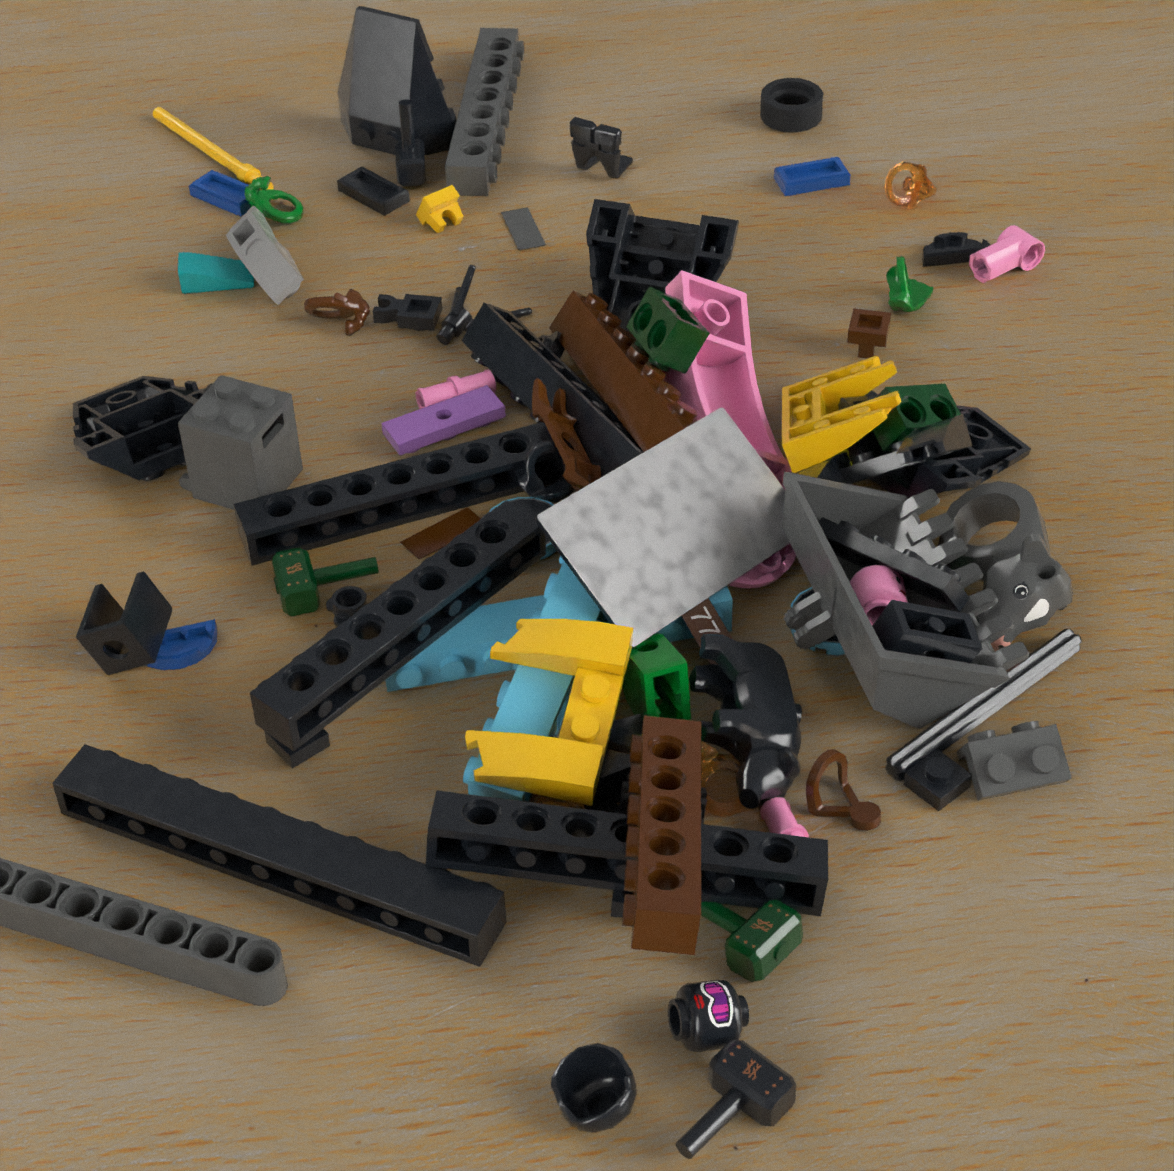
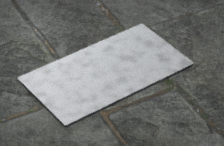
(670, 525)

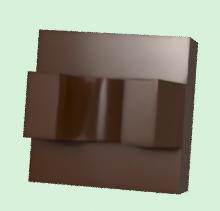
(868, 330)

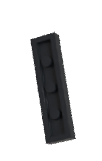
(935, 583)

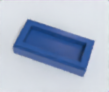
(811, 176)
(221, 192)

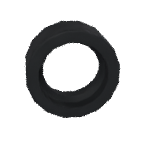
(804, 107)

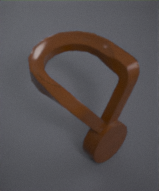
(862, 815)

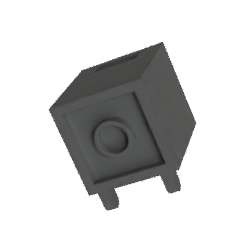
(239, 443)

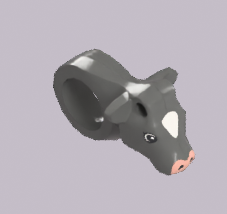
(1016, 568)

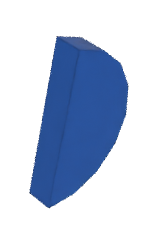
(186, 645)

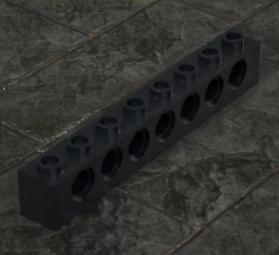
(392, 493)
(397, 625)
(590, 851)

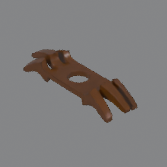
(578, 470)

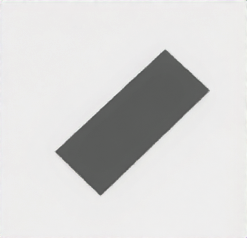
(523, 228)

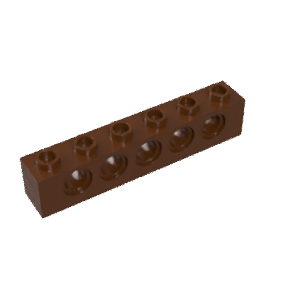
(666, 837)

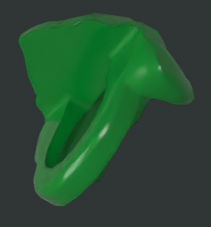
(904, 292)

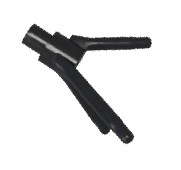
(459, 318)

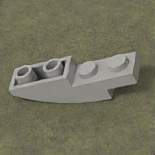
(264, 256)

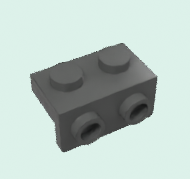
(1015, 761)

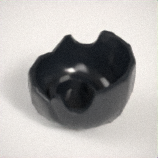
(594, 1087)

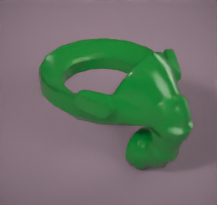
(261, 199)

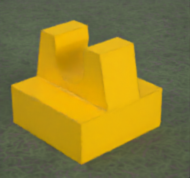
(439, 205)

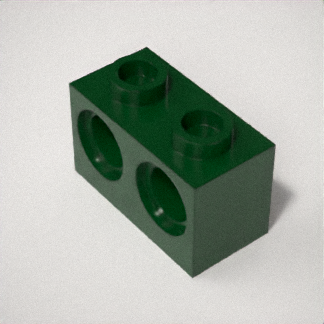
(667, 331)
(918, 408)

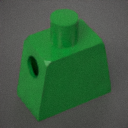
(654, 673)

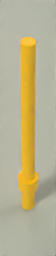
(244, 172)

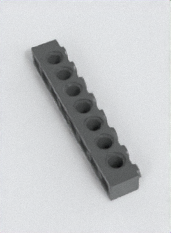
(484, 112)

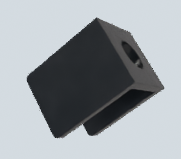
(138, 626)

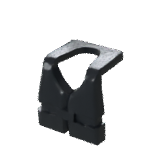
(597, 144)

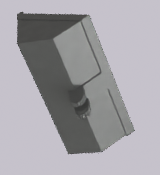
(896, 683)

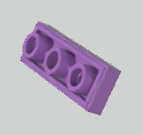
(443, 420)

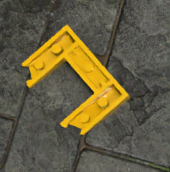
(810, 416)
(573, 762)

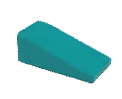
(211, 273)

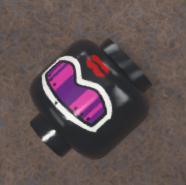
(707, 1015)

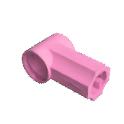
(1011, 250)

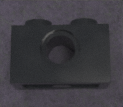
(927, 632)

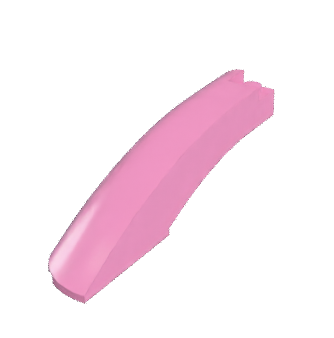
(726, 379)

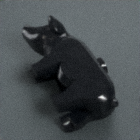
(755, 716)

